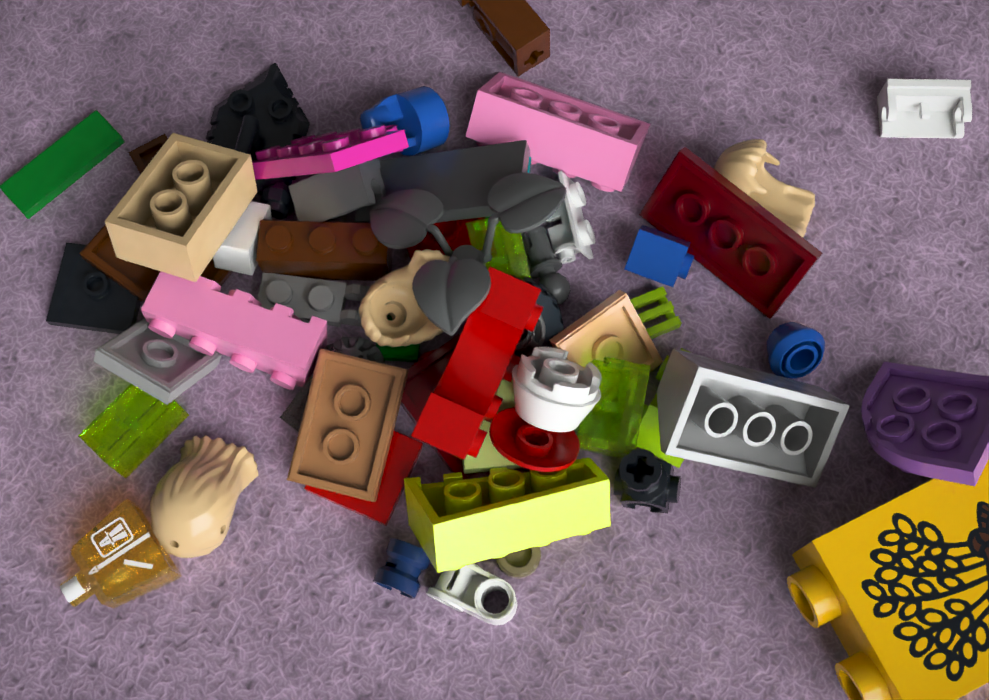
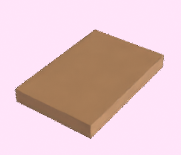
(347, 425)

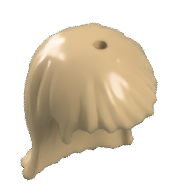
(745, 168)
(395, 297)
(199, 496)

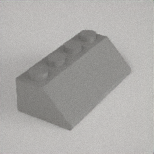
(746, 419)

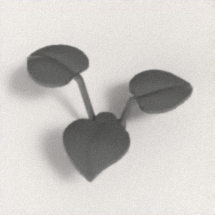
(458, 287)

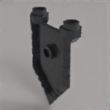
(260, 119)

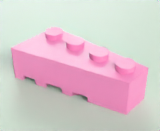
(236, 328)

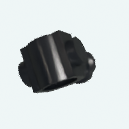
(646, 482)

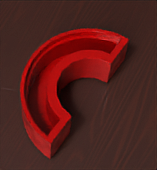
(478, 366)

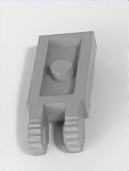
(312, 297)

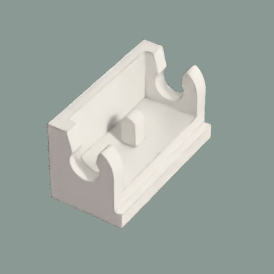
(924, 108)

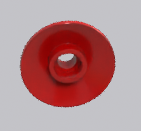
(530, 445)

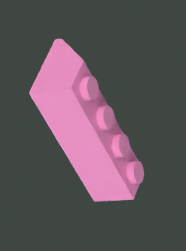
(559, 130)

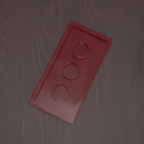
(730, 233)

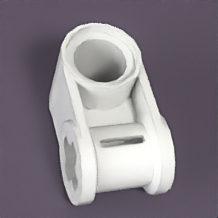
(469, 590)

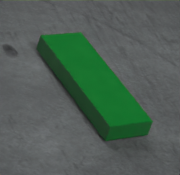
(62, 164)

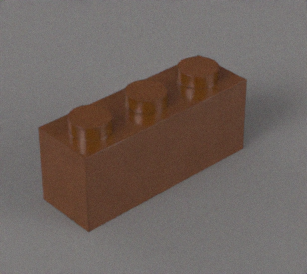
(322, 250)

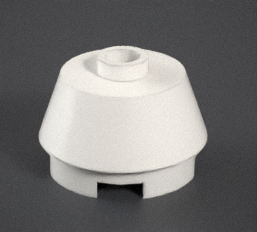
(554, 390)

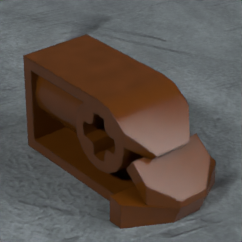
(513, 31)

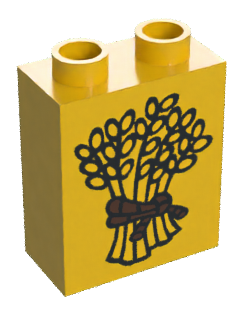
(905, 593)

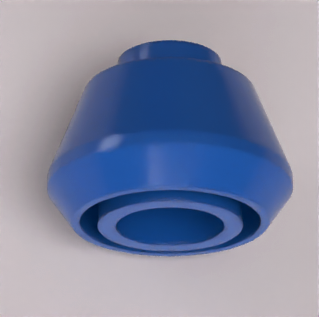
(794, 350)

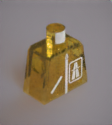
(119, 560)

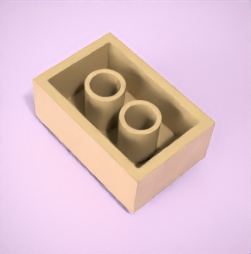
(182, 206)

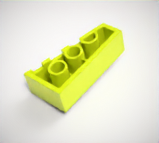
(505, 512)

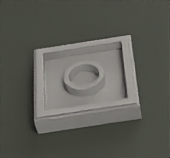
(155, 362)

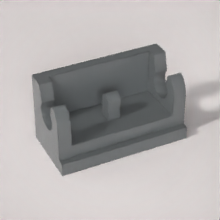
(337, 193)

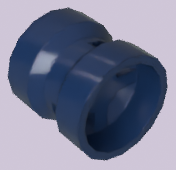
(402, 568)

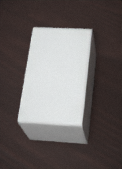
(240, 247)

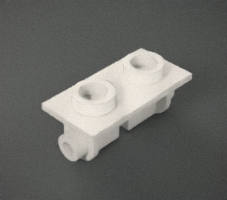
(574, 233)

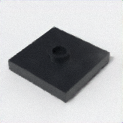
(89, 298)

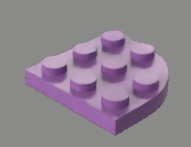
(929, 421)

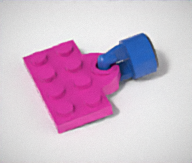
(395, 124)

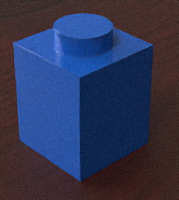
(659, 256)

